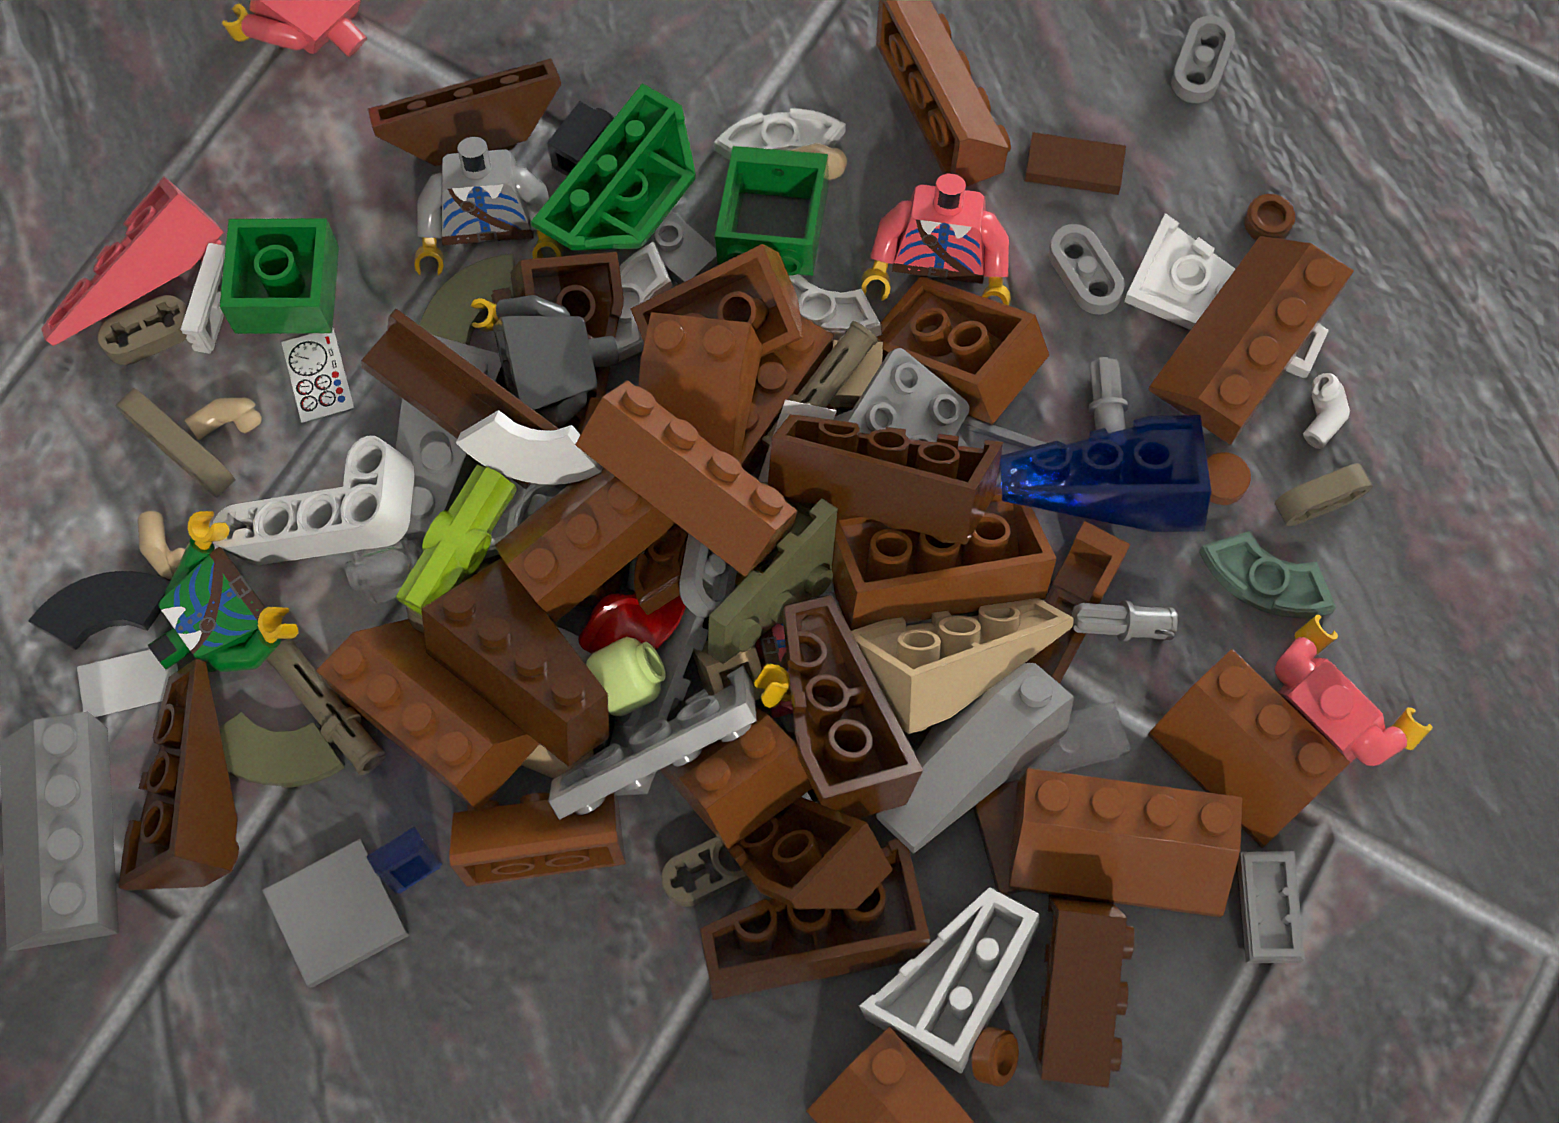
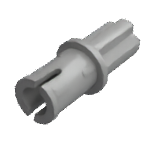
(1108, 403)
(1125, 620)

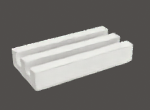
(204, 312)

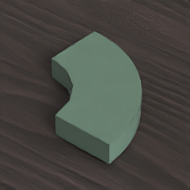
(1267, 581)

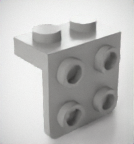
(908, 398)

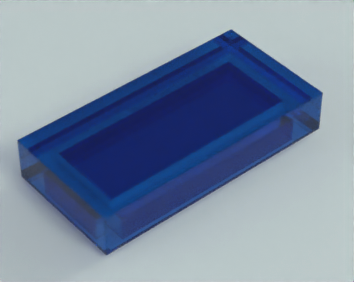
(404, 861)

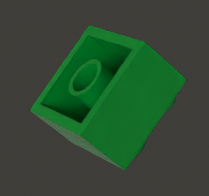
(279, 276)

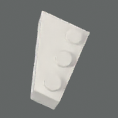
(957, 981)

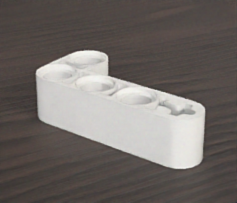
(362, 514)

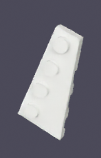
(1184, 277)

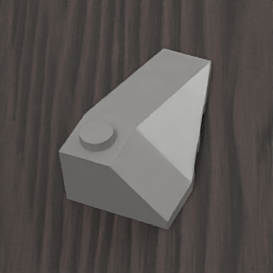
(980, 751)

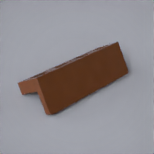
(442, 381)

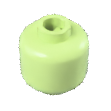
(628, 674)

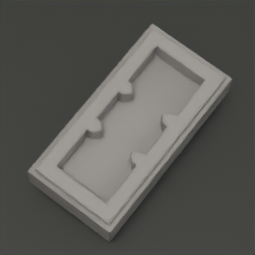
(682, 249)
(1270, 907)

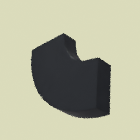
(101, 603)

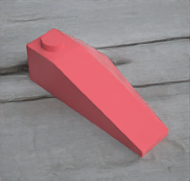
(160, 243)

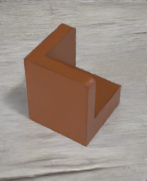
(1091, 563)

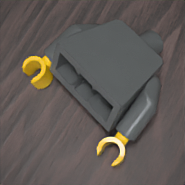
(546, 354)

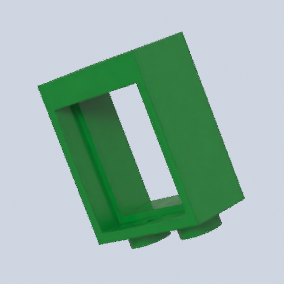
(754, 172)

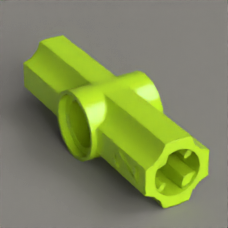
(458, 538)

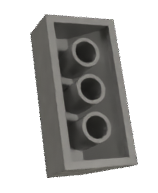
(58, 832)

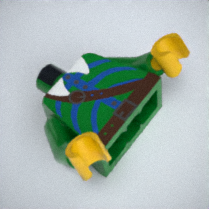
(216, 608)

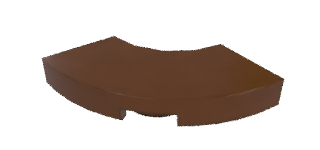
(660, 570)

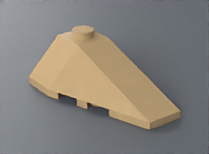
(953, 660)

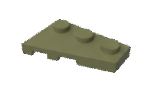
(795, 576)

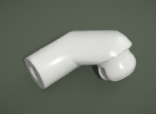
(1330, 407)

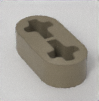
(144, 329)
(1323, 494)

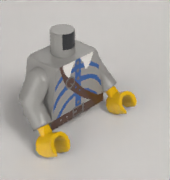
(479, 200)

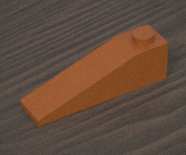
(887, 1087)

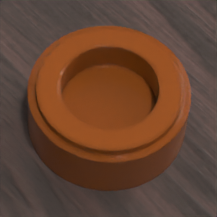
(1269, 217)
(1228, 478)
(995, 1056)

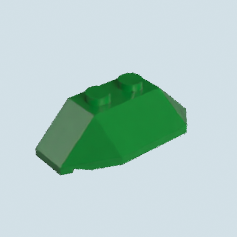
(624, 179)

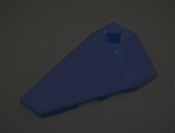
(1132, 478)

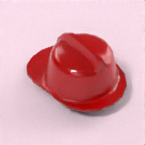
(622, 617)

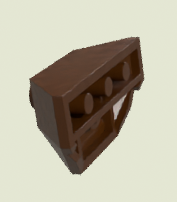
(493, 107)

